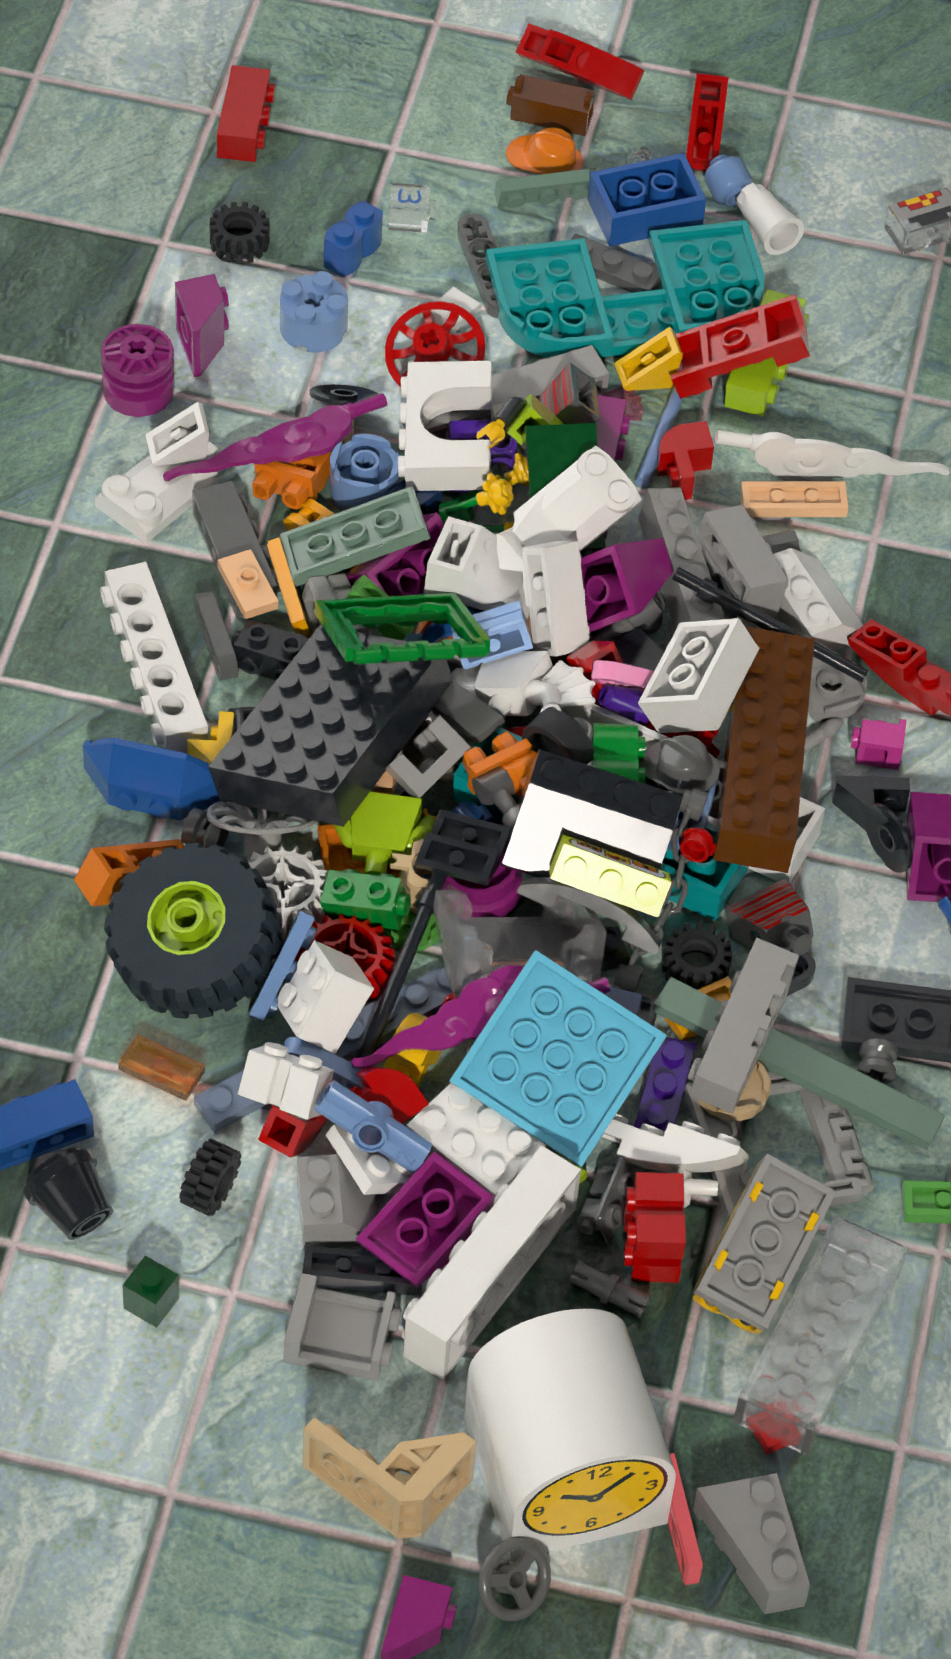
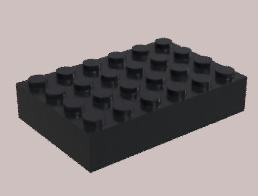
(327, 731)

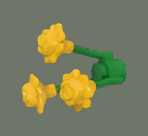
(496, 494)

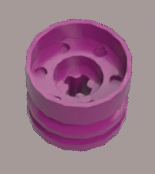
(137, 370)

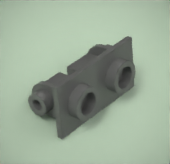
(606, 1212)

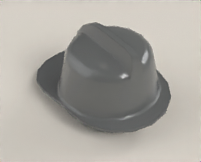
(681, 764)

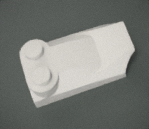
(148, 503)
(577, 503)

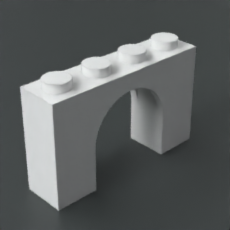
(431, 391)

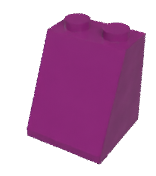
(623, 580)
(931, 847)

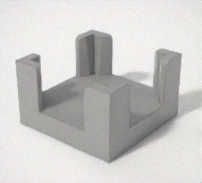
(442, 749)

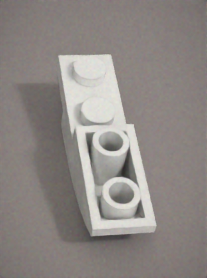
(679, 1148)

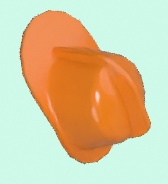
(545, 152)

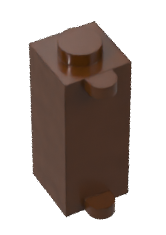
(551, 104)

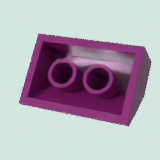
(402, 570)

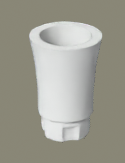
(771, 221)

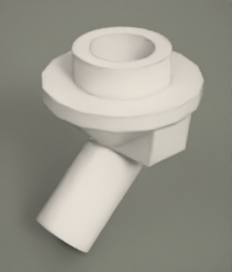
(696, 1186)

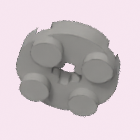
(834, 704)

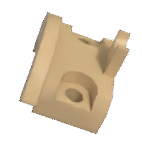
(410, 874)

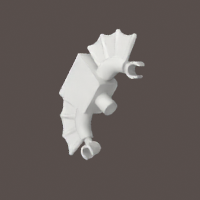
(523, 682)

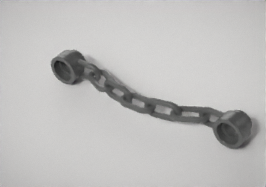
(693, 806)

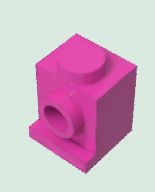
(879, 743)

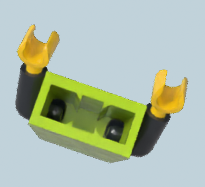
(514, 416)

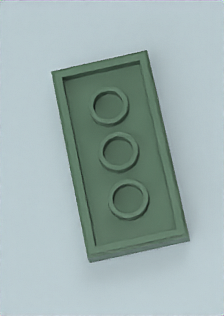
(354, 536)

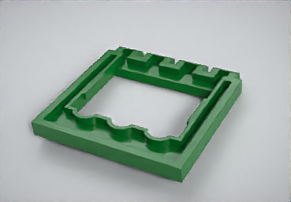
(372, 612)

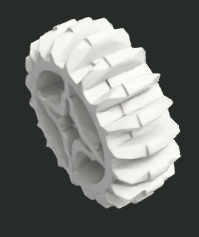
(301, 880)

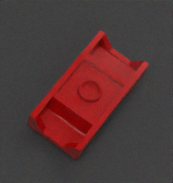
(741, 340)

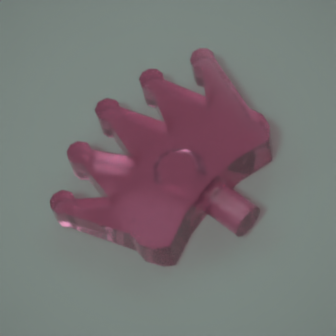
(631, 403)

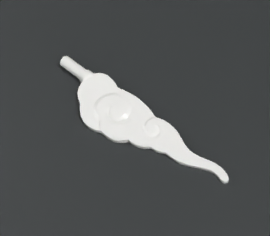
(819, 459)

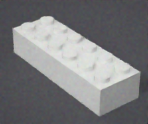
(490, 1262)

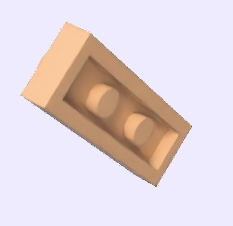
(794, 498)

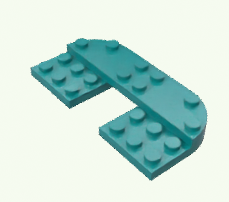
(555, 304)

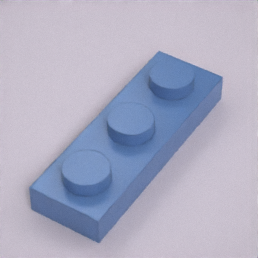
(283, 967)

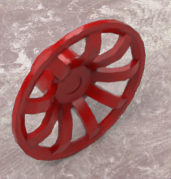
(432, 340)

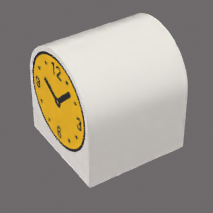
(567, 1432)

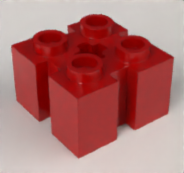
(655, 1227)

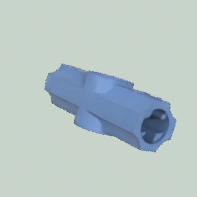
(388, 1138)

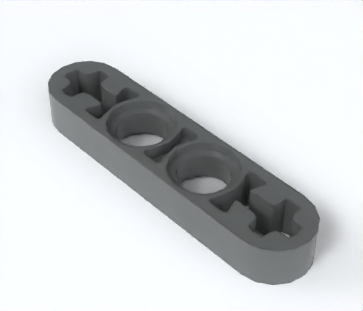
(478, 265)

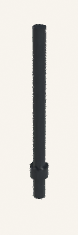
(707, 590)
(425, 910)

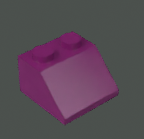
(201, 319)

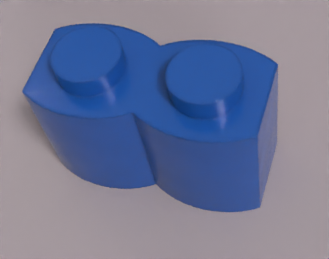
(353, 238)

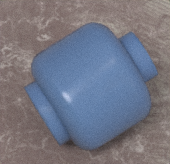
(727, 178)

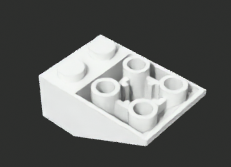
(468, 565)

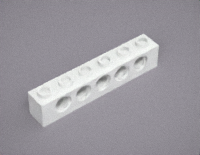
(154, 657)

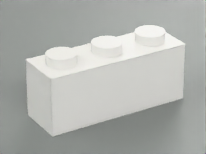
(556, 597)

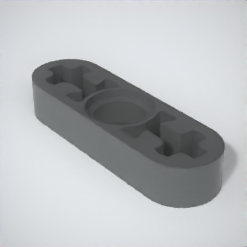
(215, 635)

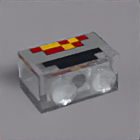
(920, 221)

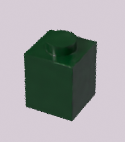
(150, 1291)

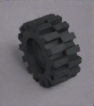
(239, 219)
(696, 941)
(210, 1177)

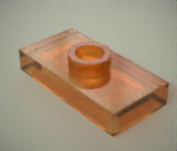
(161, 1067)

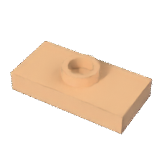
(247, 584)

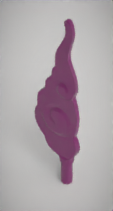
(288, 441)
(458, 1018)

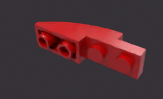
(580, 61)
(903, 667)

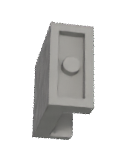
(340, 1331)

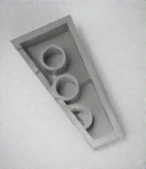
(743, 1026)

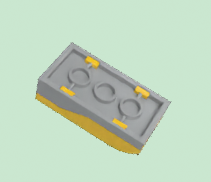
(762, 1245)

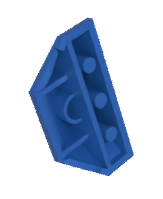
(149, 778)

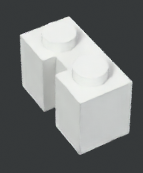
(284, 1079)

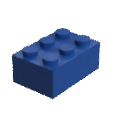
(645, 198)

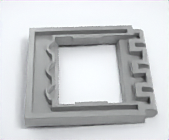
(834, 1139)

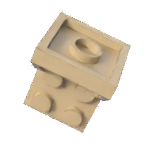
(398, 1502)

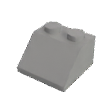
(331, 1203)

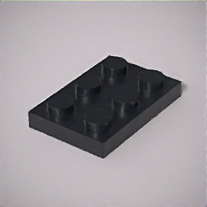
(907, 1015)

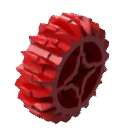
(362, 942)

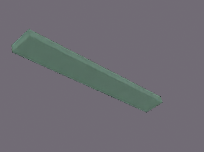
(811, 1069)

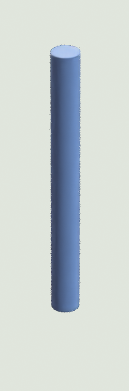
(665, 424)

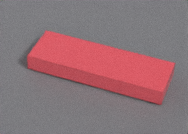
(683, 1533)

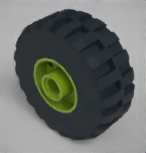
(193, 930)

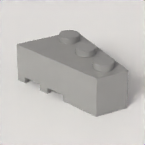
(742, 560)
(758, 1538)

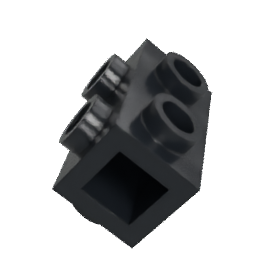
(265, 649)

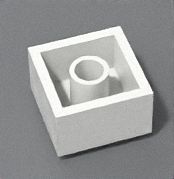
(324, 996)

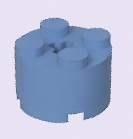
(313, 312)
(362, 470)

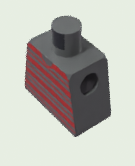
(572, 397)
(773, 916)

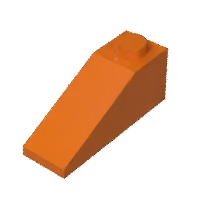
(108, 865)

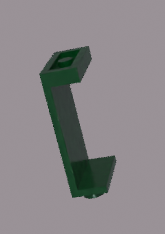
(553, 450)

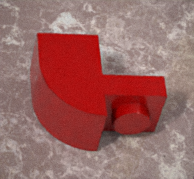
(683, 452)
(392, 1089)
(290, 1132)

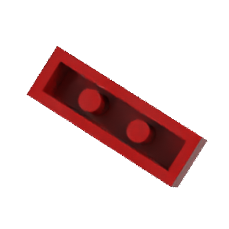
(245, 113)

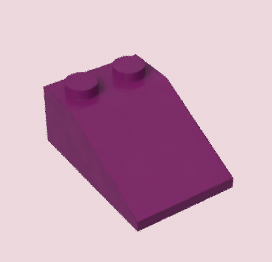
(426, 1220)

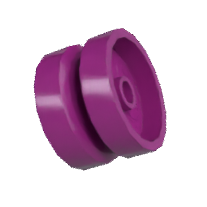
(494, 899)

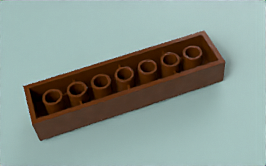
(766, 755)

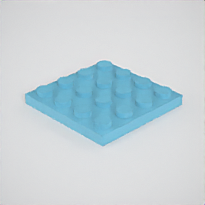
(558, 1058)

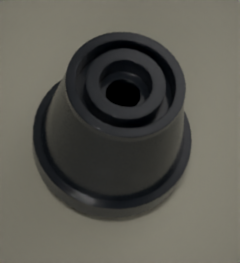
(70, 1192)

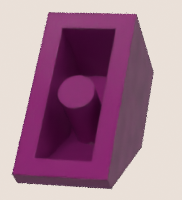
(418, 1618)

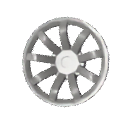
(257, 831)

